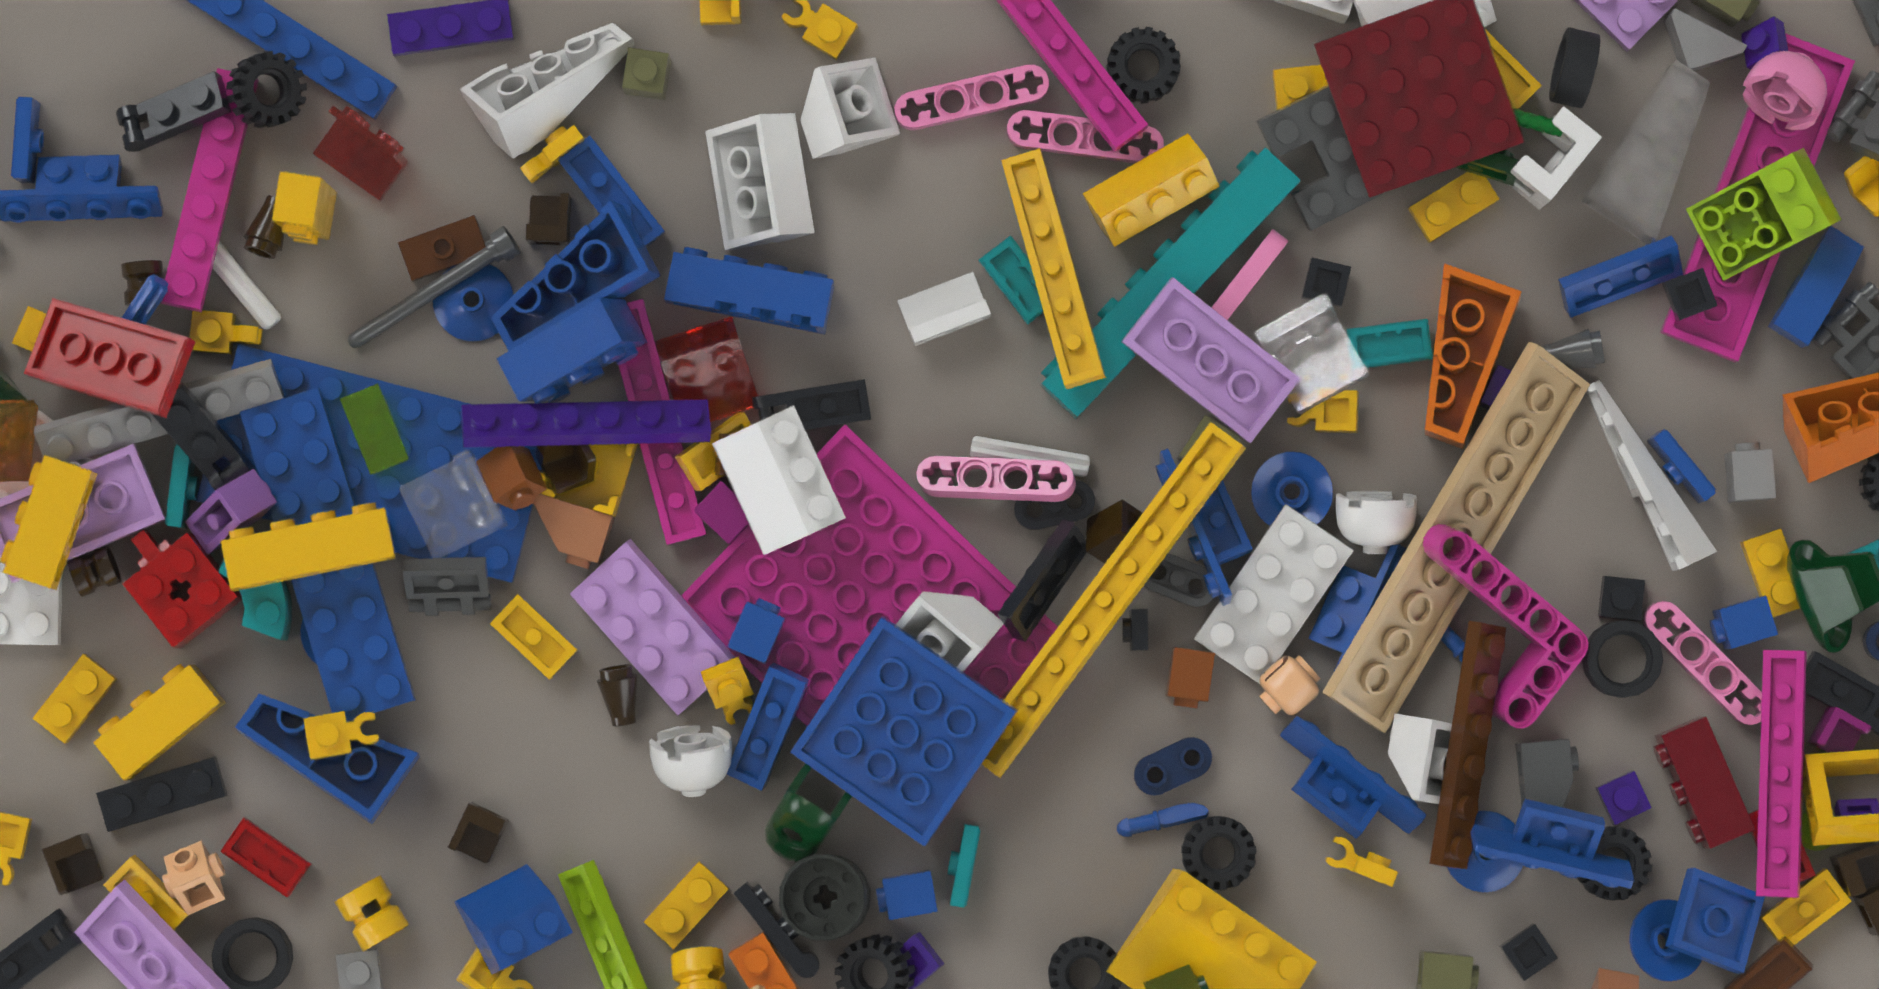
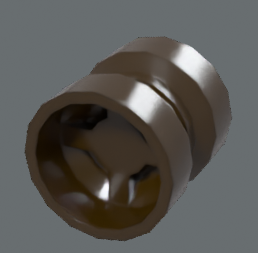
(136, 272)
(94, 571)

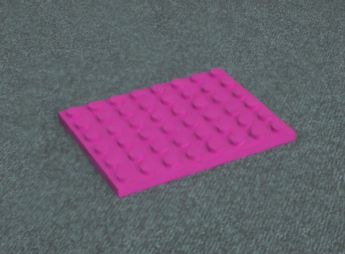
(855, 573)

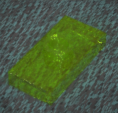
(374, 429)

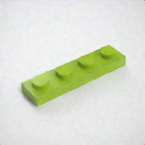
(601, 927)

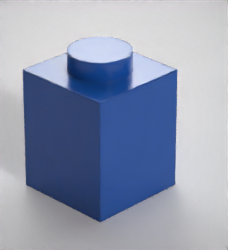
(1743, 623)
(757, 630)
(907, 895)

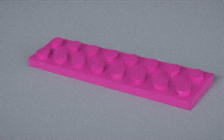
(1757, 145)

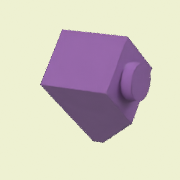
(229, 509)

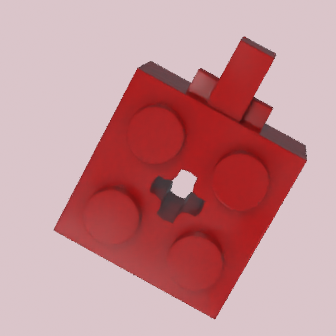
(156, 587)

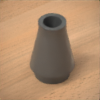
(1578, 350)

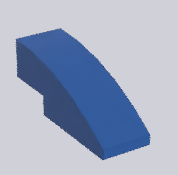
(1816, 287)

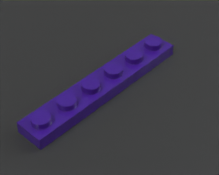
(585, 423)

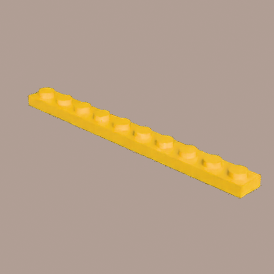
(1114, 589)

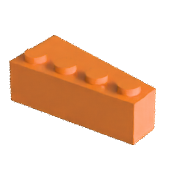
(1468, 341)
(1833, 424)

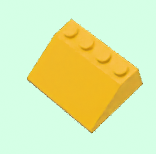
(1213, 936)

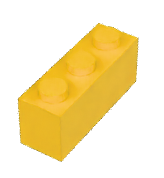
(1151, 189)
(304, 207)
(48, 522)
(158, 720)

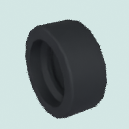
(1574, 67)
(1653, 664)
(258, 925)

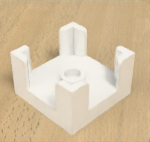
(1576, 143)

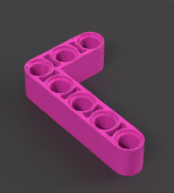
(1517, 611)

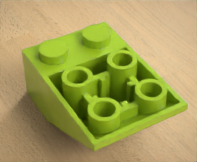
(1763, 214)

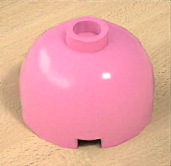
(1786, 88)

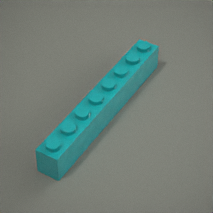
(1190, 260)

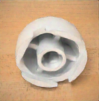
(1375, 519)
(691, 759)

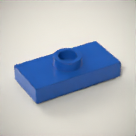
(27, 140)
(1680, 466)

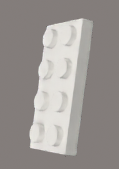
(1274, 593)
(28, 610)

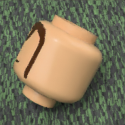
(1289, 685)

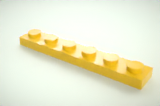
(1053, 269)

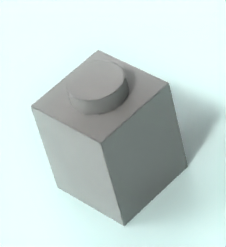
(1750, 473)

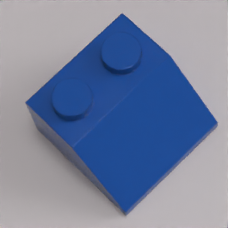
(512, 918)

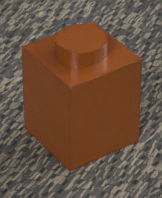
(511, 476)
(1189, 676)

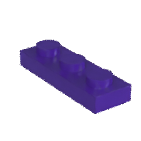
(450, 27)

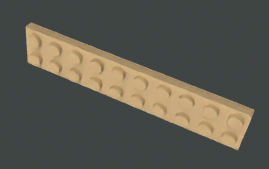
(1475, 500)

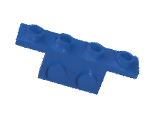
(79, 190)
(1214, 531)
(1351, 602)
(1343, 786)
(1555, 841)

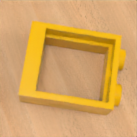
(1840, 829)

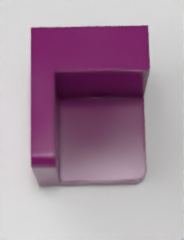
(723, 513)
(1837, 731)

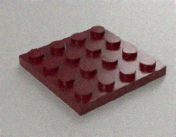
(1419, 93)

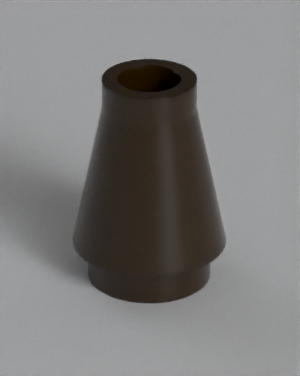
(264, 235)
(619, 693)

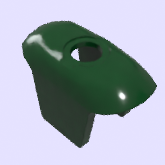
(1832, 590)
(802, 817)

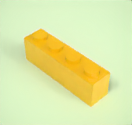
(307, 548)

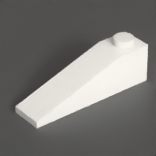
(532, 99)

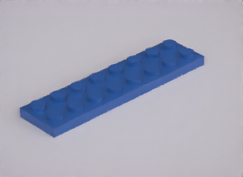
(342, 607)

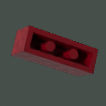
(1703, 783)

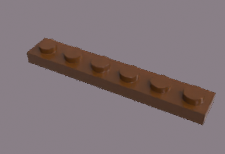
(1468, 745)

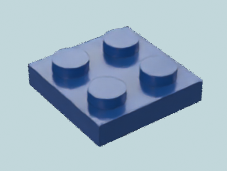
(1715, 920)

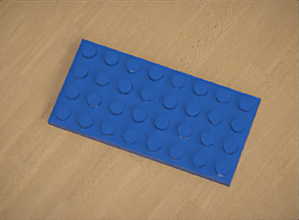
(431, 436)

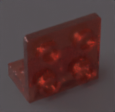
(360, 155)
(709, 367)

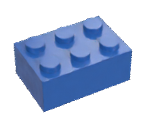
(572, 351)

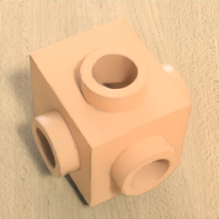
(194, 877)

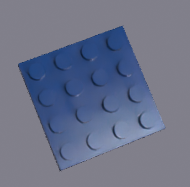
(904, 731)

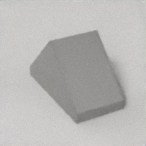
(1698, 43)

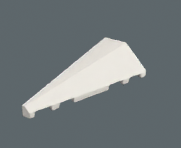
(1672, 521)

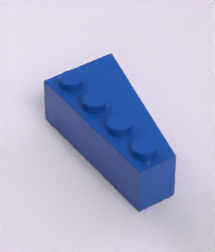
(600, 262)
(750, 291)
(358, 780)

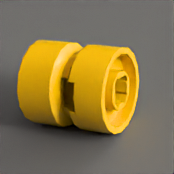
(379, 925)
(698, 968)

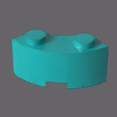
(267, 608)

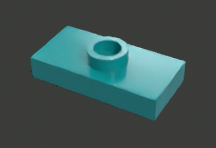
(1014, 277)
(1392, 343)
(182, 489)
(962, 865)

